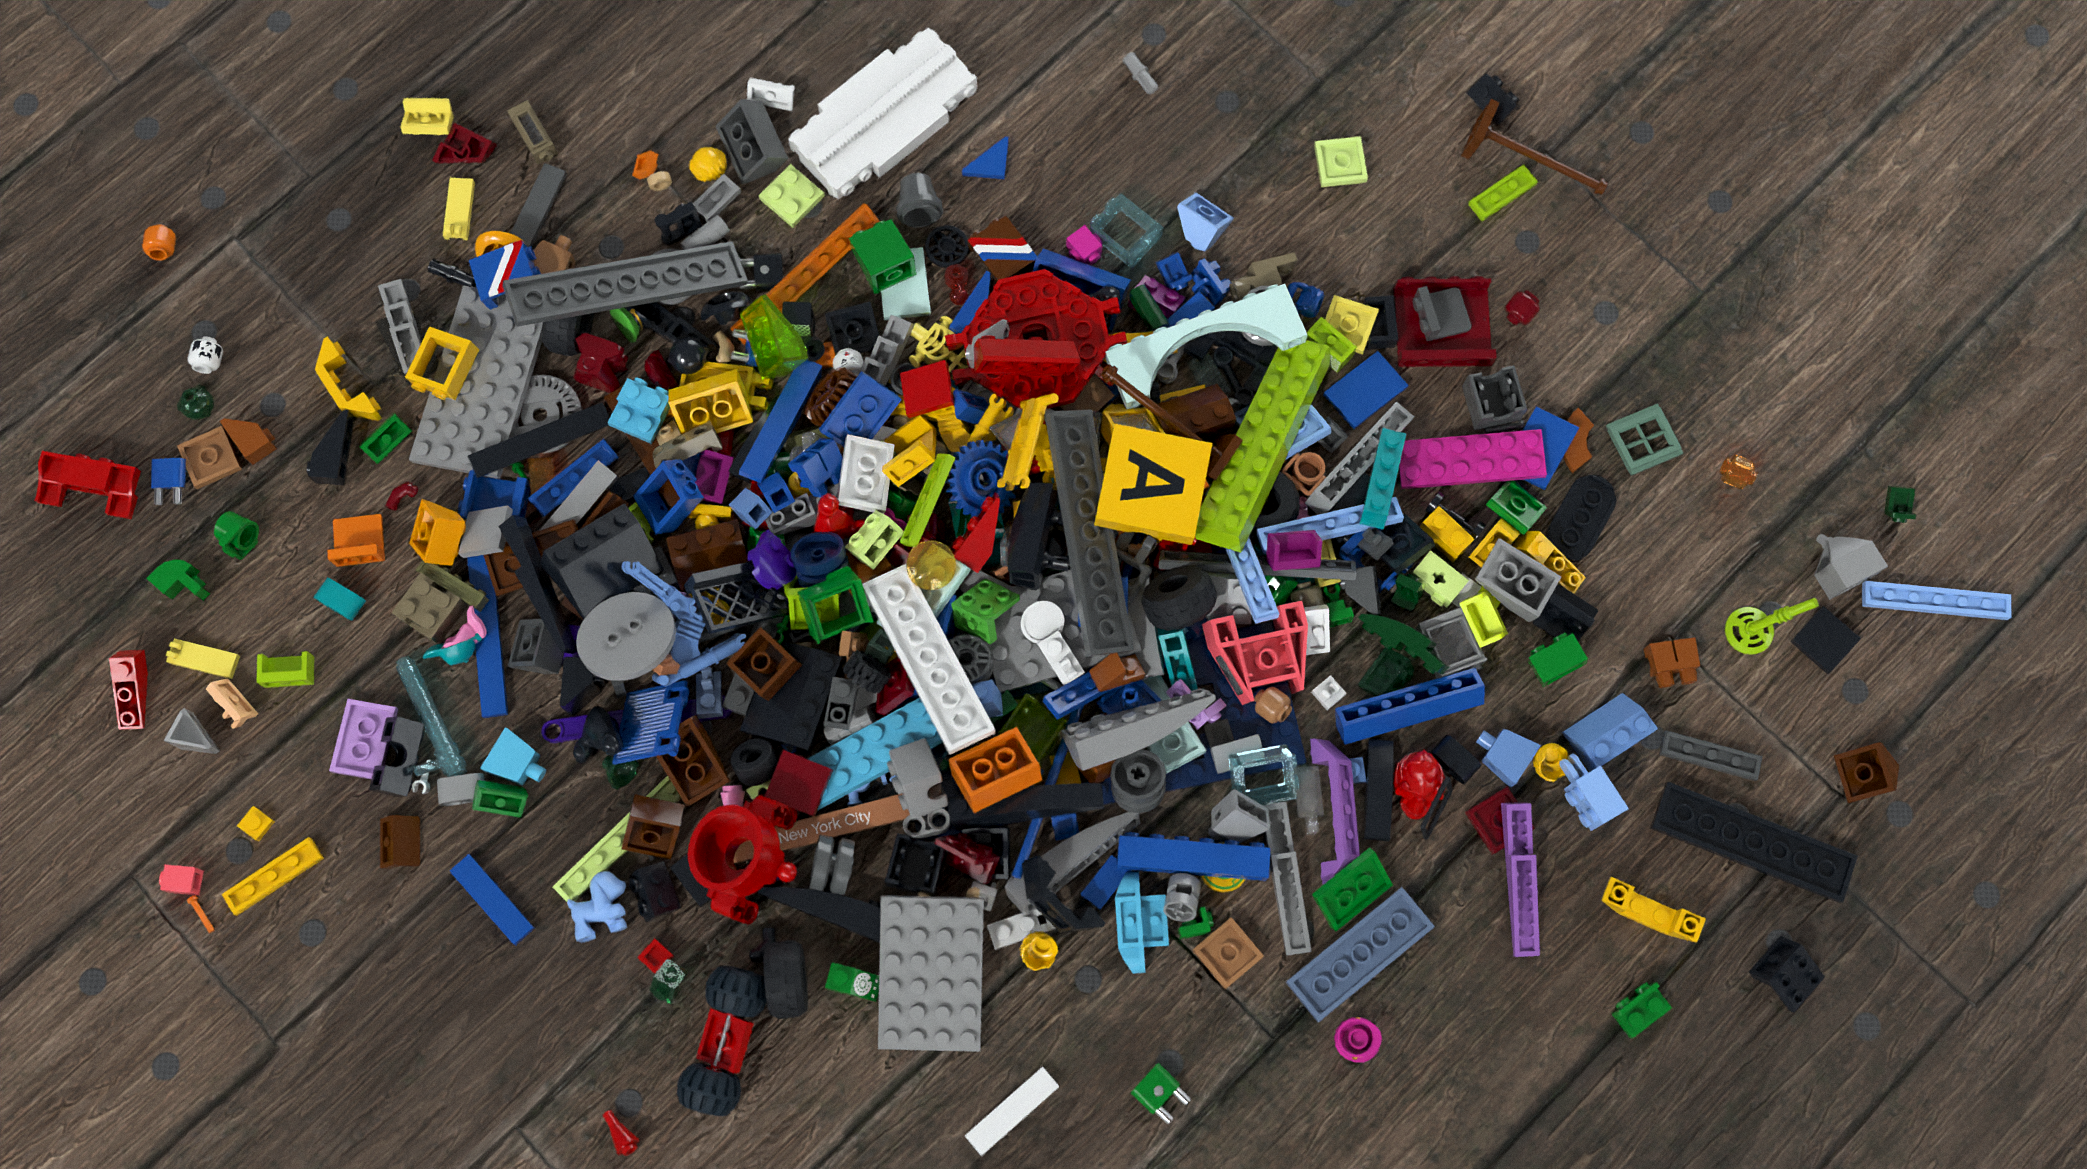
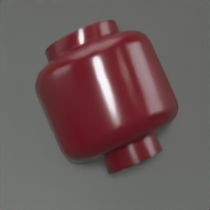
(1522, 308)

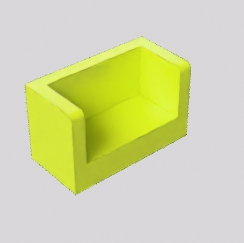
(1483, 618)

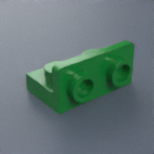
(1641, 1010)

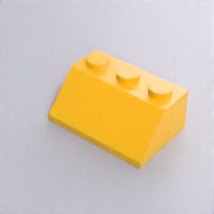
(712, 399)

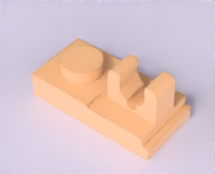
(232, 701)

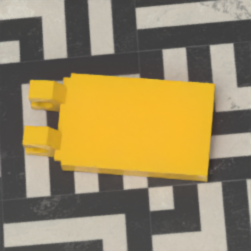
(748, 376)

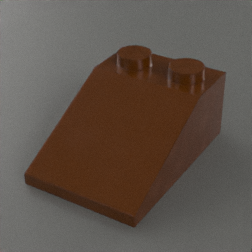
(697, 766)

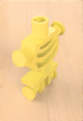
(927, 342)

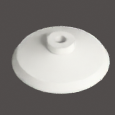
(1041, 621)

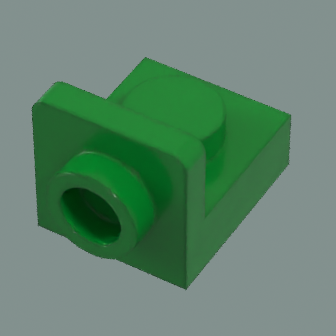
(1193, 929)

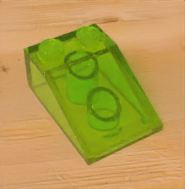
(772, 339)

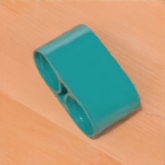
(339, 599)

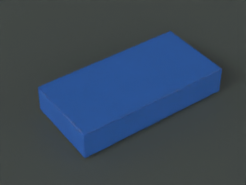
(1104, 883)

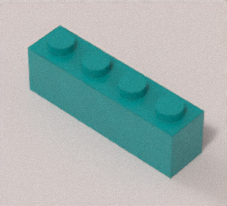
(1383, 478)

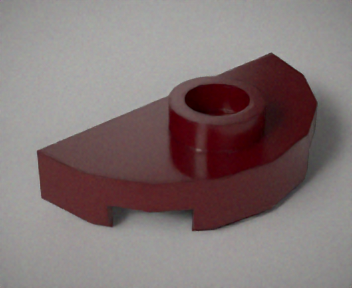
(659, 372)

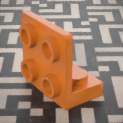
(357, 540)

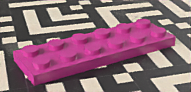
(1472, 459)

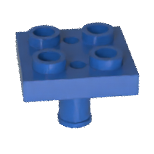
(1127, 697)

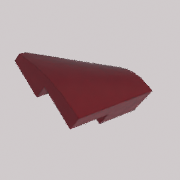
(463, 147)

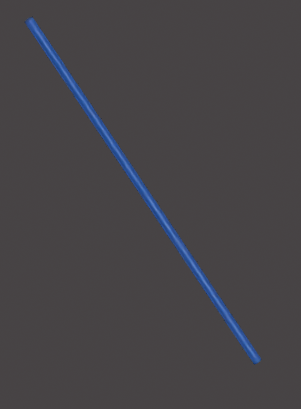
(1059, 758)

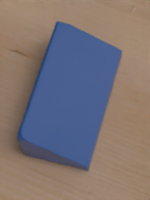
(969, 406)

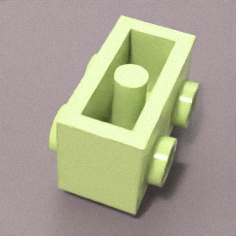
(874, 539)

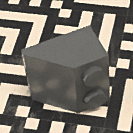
(535, 649)

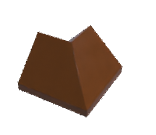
(1867, 772)

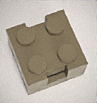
(429, 609)

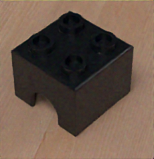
(915, 865)

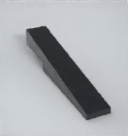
(537, 581)

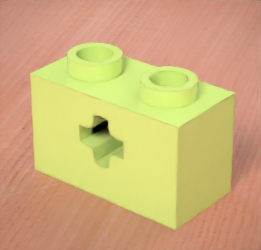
(1451, 580)

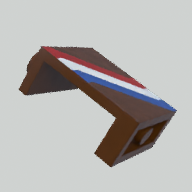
(1002, 249)

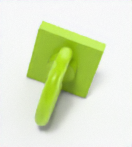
(827, 608)

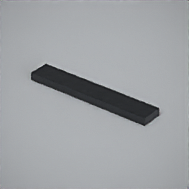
(539, 440)

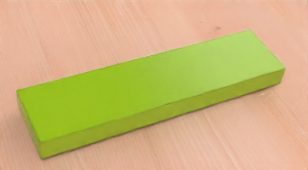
(927, 500)

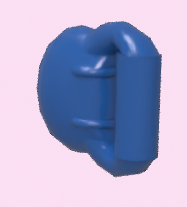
(1309, 300)

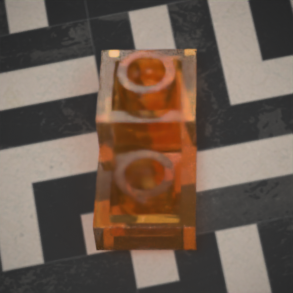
(540, 472)

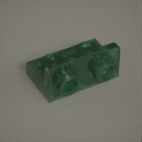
(1387, 673)

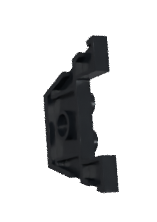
(1251, 353)

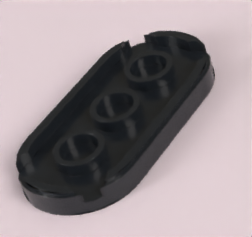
(1582, 517)

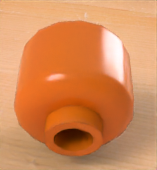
(159, 242)

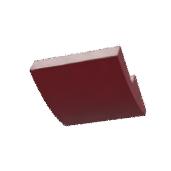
(798, 783)

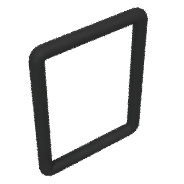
(1426, 833)

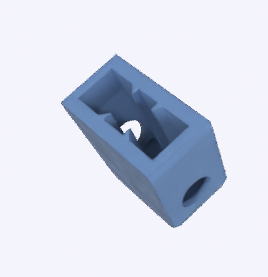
(1507, 754)

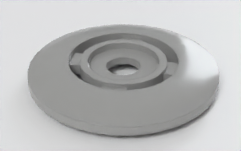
(546, 393)

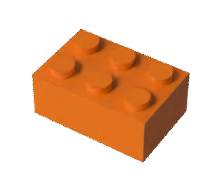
(995, 769)

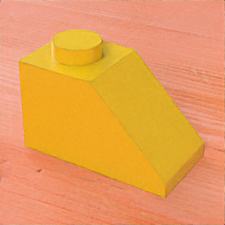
(1501, 530)

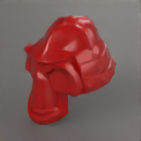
(1417, 781)

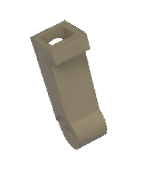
(688, 444)

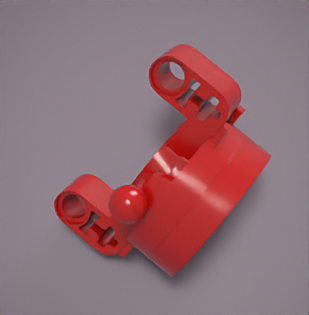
(714, 848)

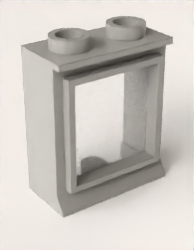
(1454, 641)

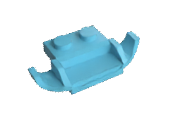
(1139, 922)

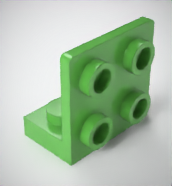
(979, 608)

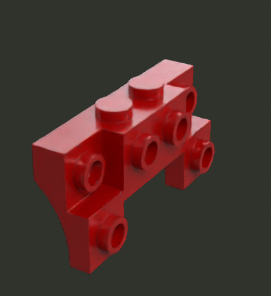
(83, 474)

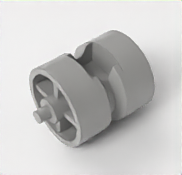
(1182, 897)

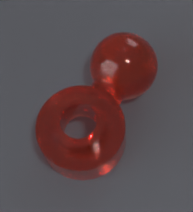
(958, 294)

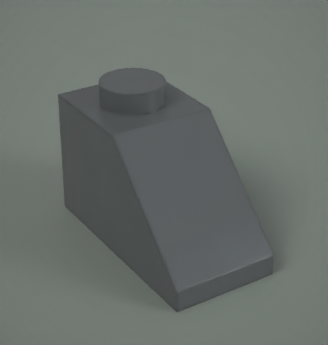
(1364, 589)

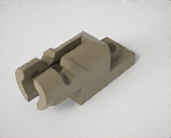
(1262, 273)

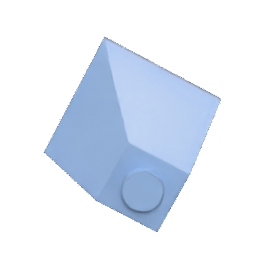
(1202, 221)

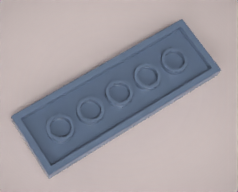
(1359, 954)

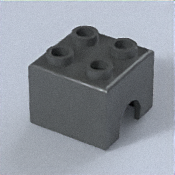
(1494, 398)

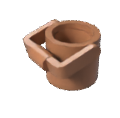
(1306, 472)

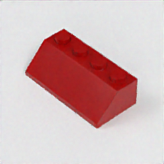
(1025, 356)

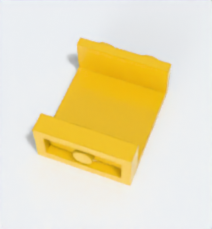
(914, 449)

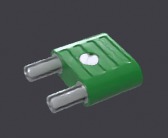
(1156, 1089)

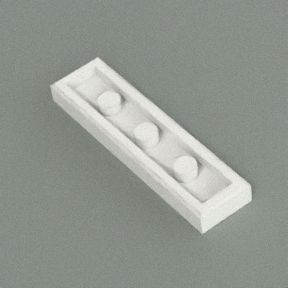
(1012, 1111)

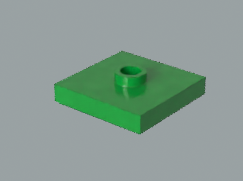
(1516, 506)

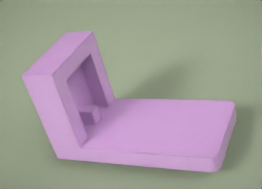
(1209, 715)

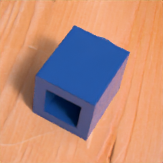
(776, 492)

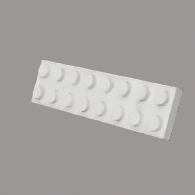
(928, 660)

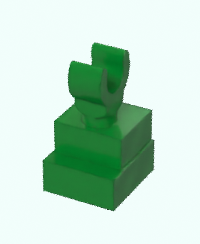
(1337, 611)

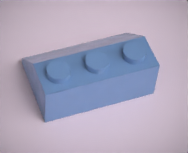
(1609, 731)

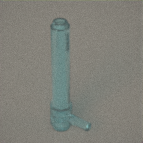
(446, 750)

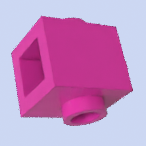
(1084, 246)

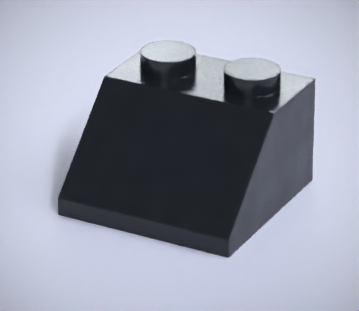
(578, 685)

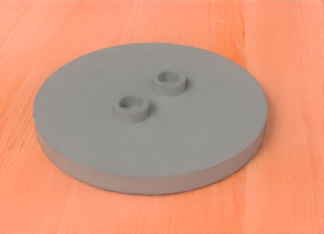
(626, 636)

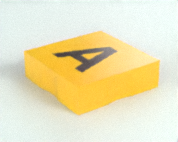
(1153, 484)

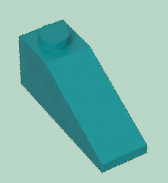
(1177, 657)

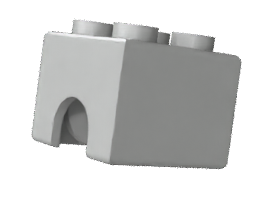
(917, 778)

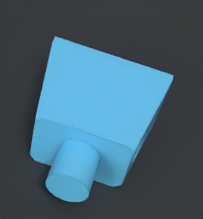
(513, 760)

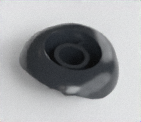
(725, 306)

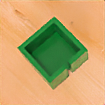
(1557, 659)

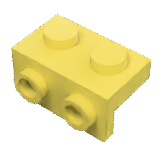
(427, 116)

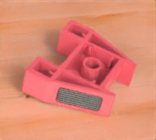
(1262, 657)

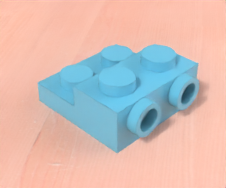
(640, 410)

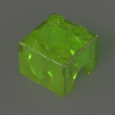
(1036, 726)

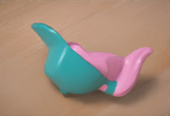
(462, 645)

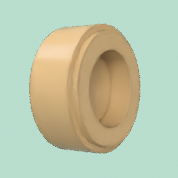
(659, 181)

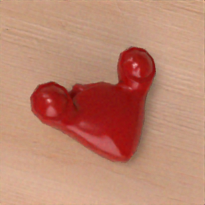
(836, 518)

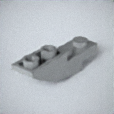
(798, 514)

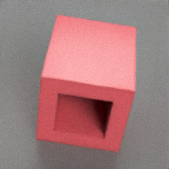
(181, 879)

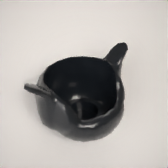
(689, 355)

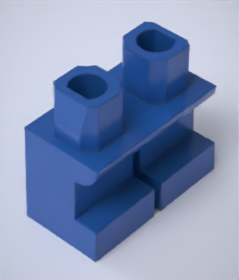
(816, 465)

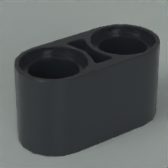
(1455, 759)

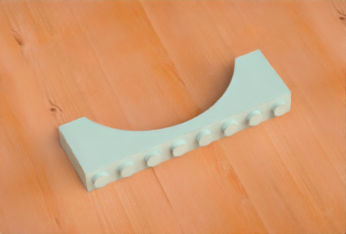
(1262, 314)

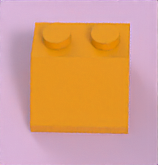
(437, 533)

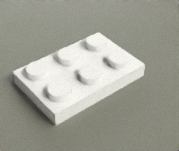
(861, 476)

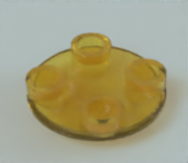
(931, 565)

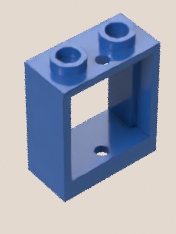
(653, 507)

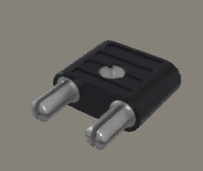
(767, 271)

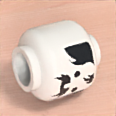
(205, 355)

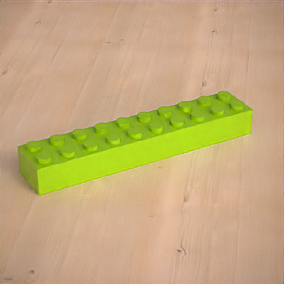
(1267, 437)

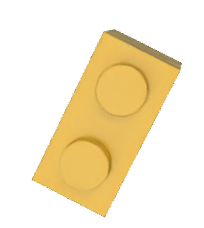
(1447, 534)

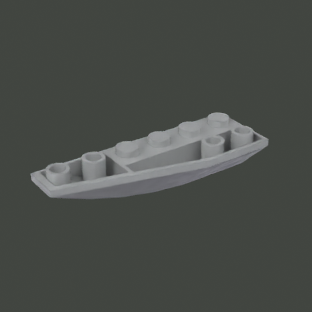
(1132, 729)

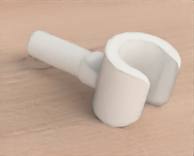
(423, 779)

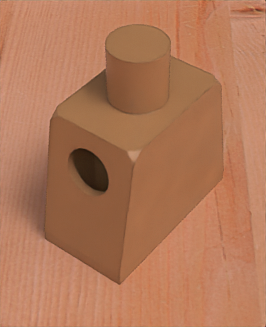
(554, 257)

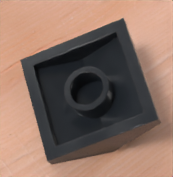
(853, 328)
(999, 841)

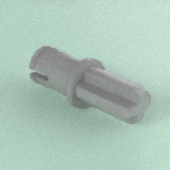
(1140, 73)

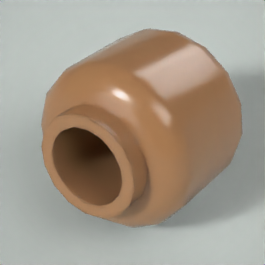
(1272, 705)

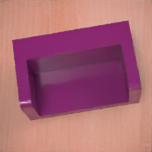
(713, 476)
(1293, 550)

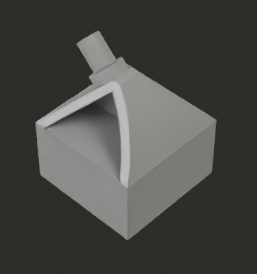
(1846, 563)

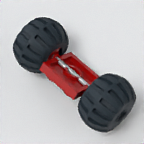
(724, 1041)

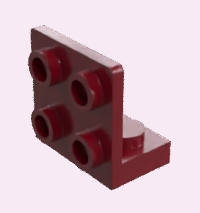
(969, 857)

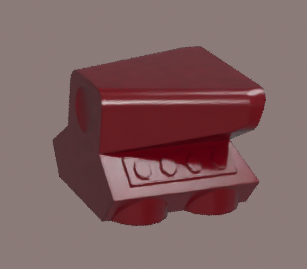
(599, 362)

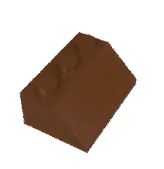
(1201, 411)
(707, 550)

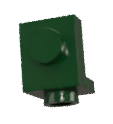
(1900, 503)
(1408, 592)

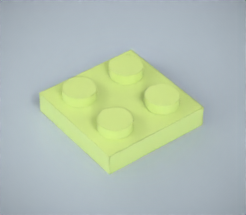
(1340, 161)
(791, 196)

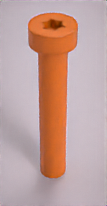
(193, 901)

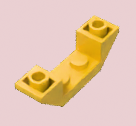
(329, 360)
(1650, 913)

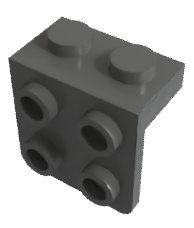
(1441, 313)

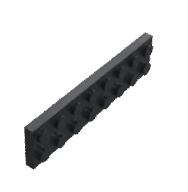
(1754, 842)

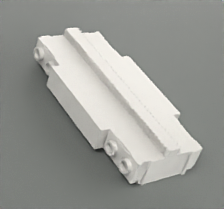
(883, 113)

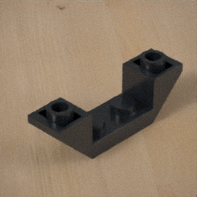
(1037, 878)

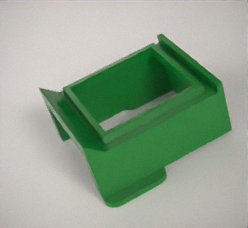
(835, 583)

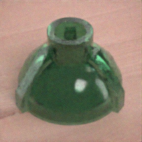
(199, 406)
(619, 774)

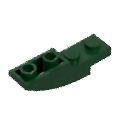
(1397, 635)

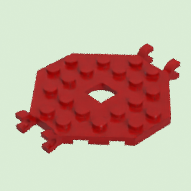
(1034, 304)

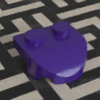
(771, 562)

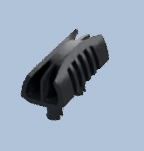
(1032, 536)

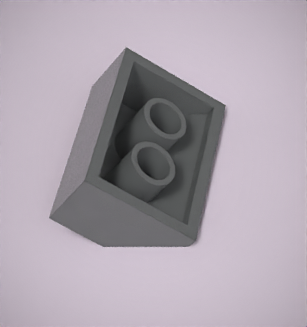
(751, 140)

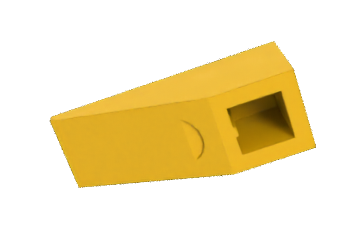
(1543, 551)

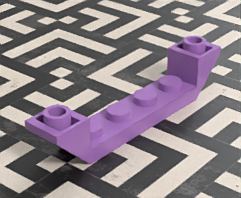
(1343, 805)

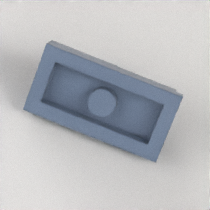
(709, 694)

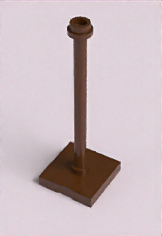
(1482, 131)
(1222, 445)

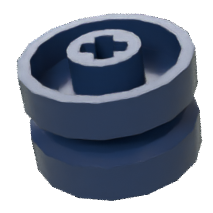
(817, 556)

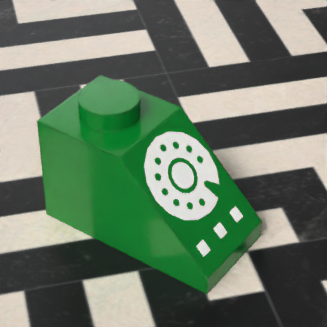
(853, 982)

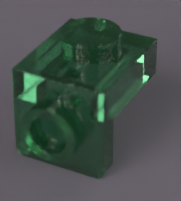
(667, 981)

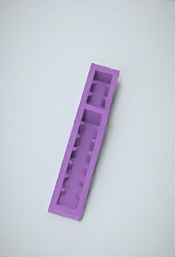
(1521, 878)

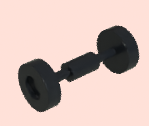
(1458, 518)

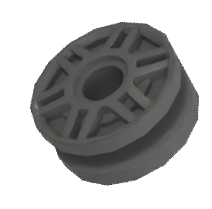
(975, 650)

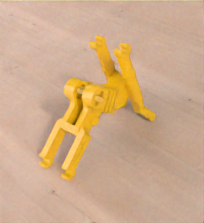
(956, 431)
(1031, 440)

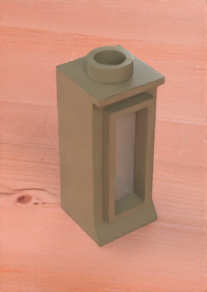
(532, 132)

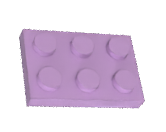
(359, 739)

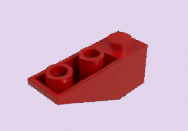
(978, 541)
(129, 687)

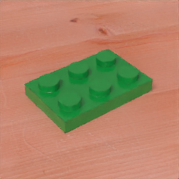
(1352, 889)

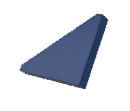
(991, 163)

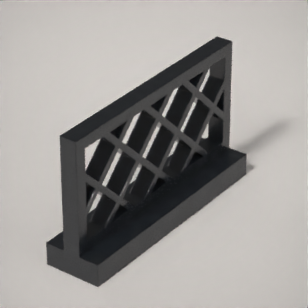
(731, 577)

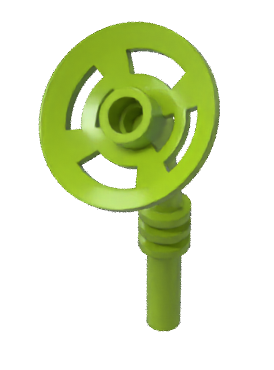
(1757, 624)

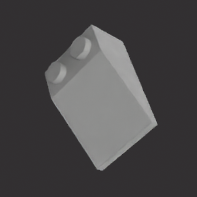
(1517, 580)
(1229, 599)

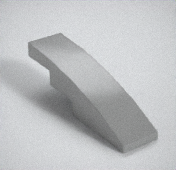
(401, 321)
(888, 350)
(1151, 652)

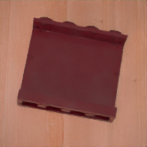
(1459, 350)

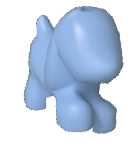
(604, 889)

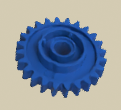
(965, 476)

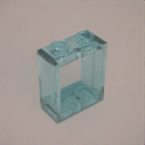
(1144, 244)
(1267, 794)

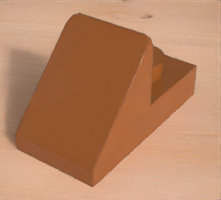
(1116, 671)

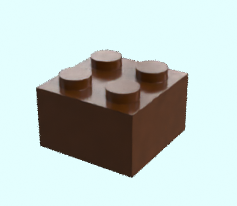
(764, 664)

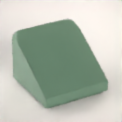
(877, 646)

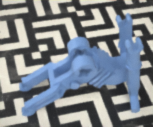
(688, 628)

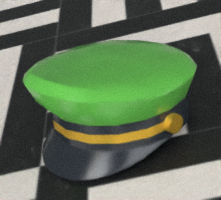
(630, 322)

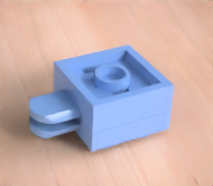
(1591, 793)

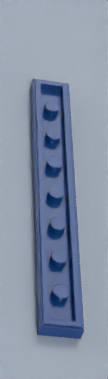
(489, 649)

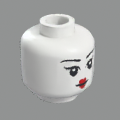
(850, 359)

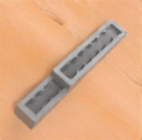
(584, 496)
(1286, 881)

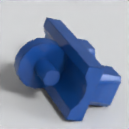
(1208, 282)

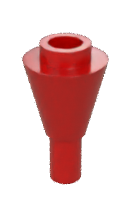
(623, 1139)

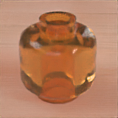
(1738, 471)

